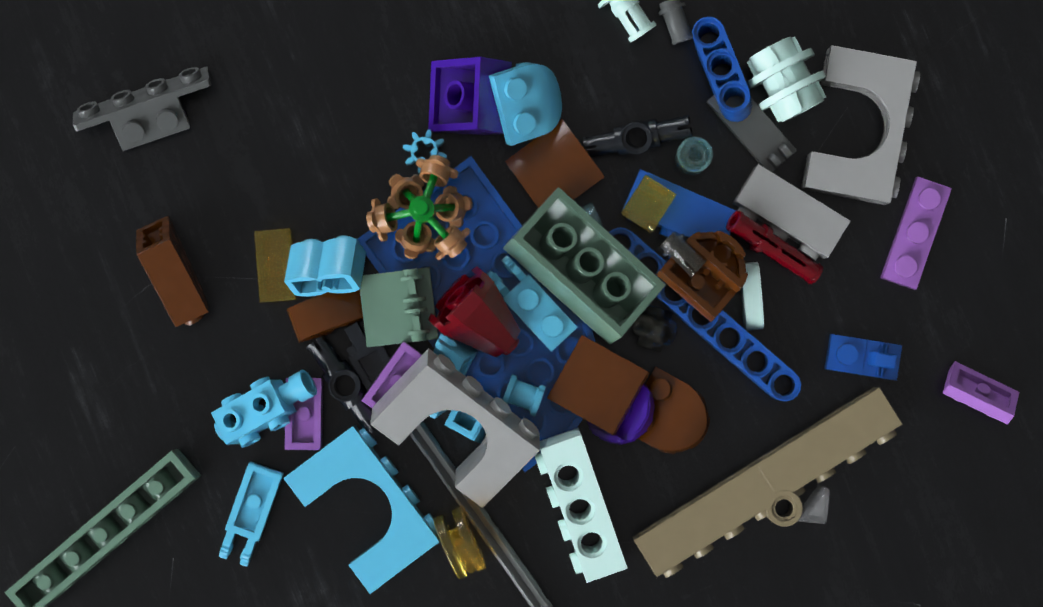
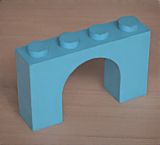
(354, 457)

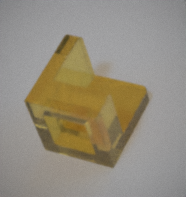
(648, 204)

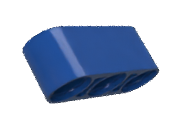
(722, 53)

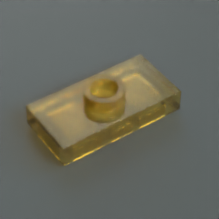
(272, 260)

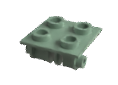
(398, 307)

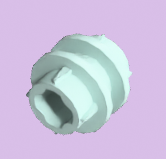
(786, 79)

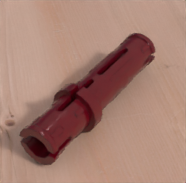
(763, 240)

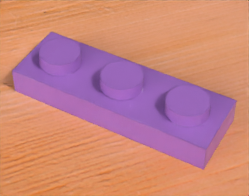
(916, 233)

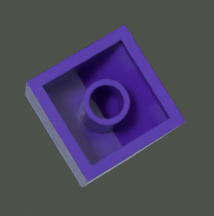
(464, 96)

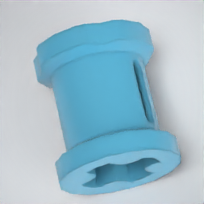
(524, 395)

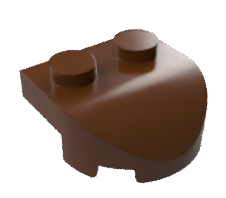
(716, 280)
(679, 414)

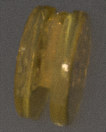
(460, 544)

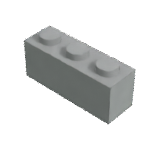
(791, 213)

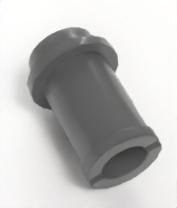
(676, 20)

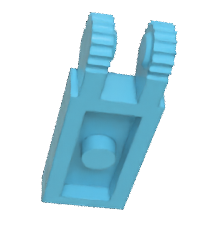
(534, 307)
(251, 509)

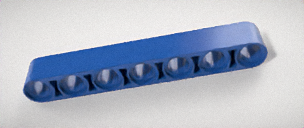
(710, 331)

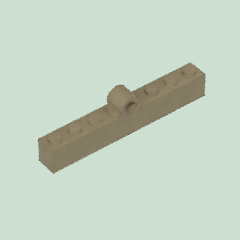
(766, 481)

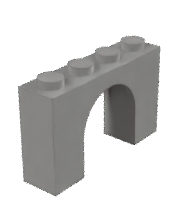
(889, 85)
(437, 386)

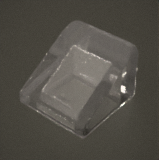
(816, 506)

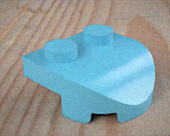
(526, 101)

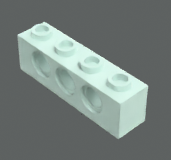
(606, 555)

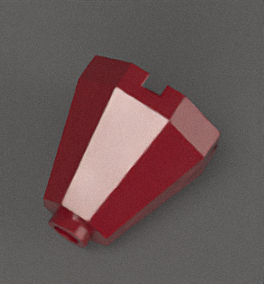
(477, 315)

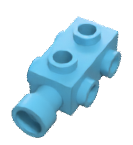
(254, 418)

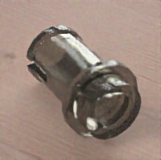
(683, 253)

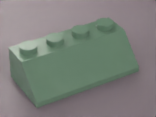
(584, 266)

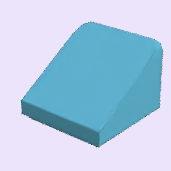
(465, 425)

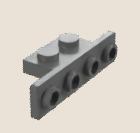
(146, 112)

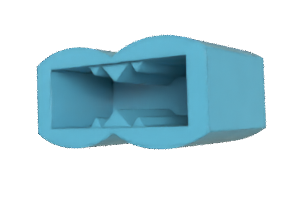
(325, 266)

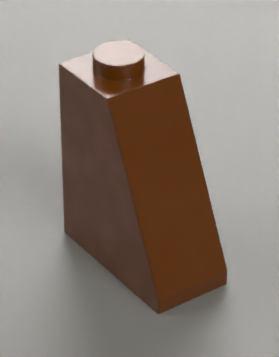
(171, 272)

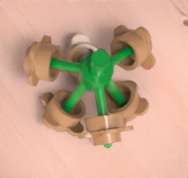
(408, 194)

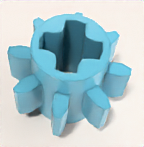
(427, 142)

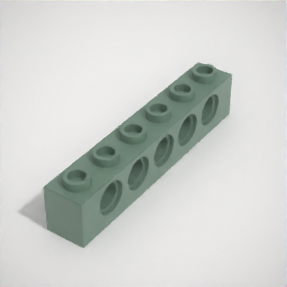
(104, 532)

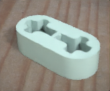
(752, 299)

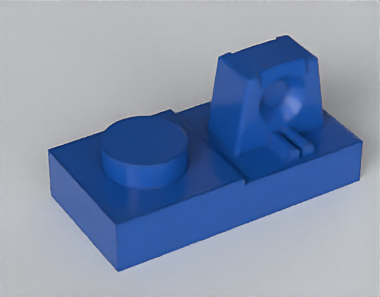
(863, 357)

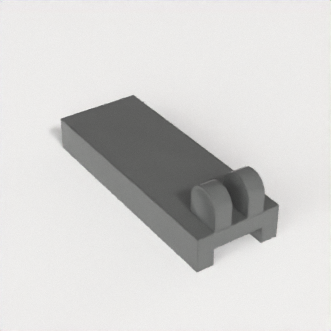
(757, 134)

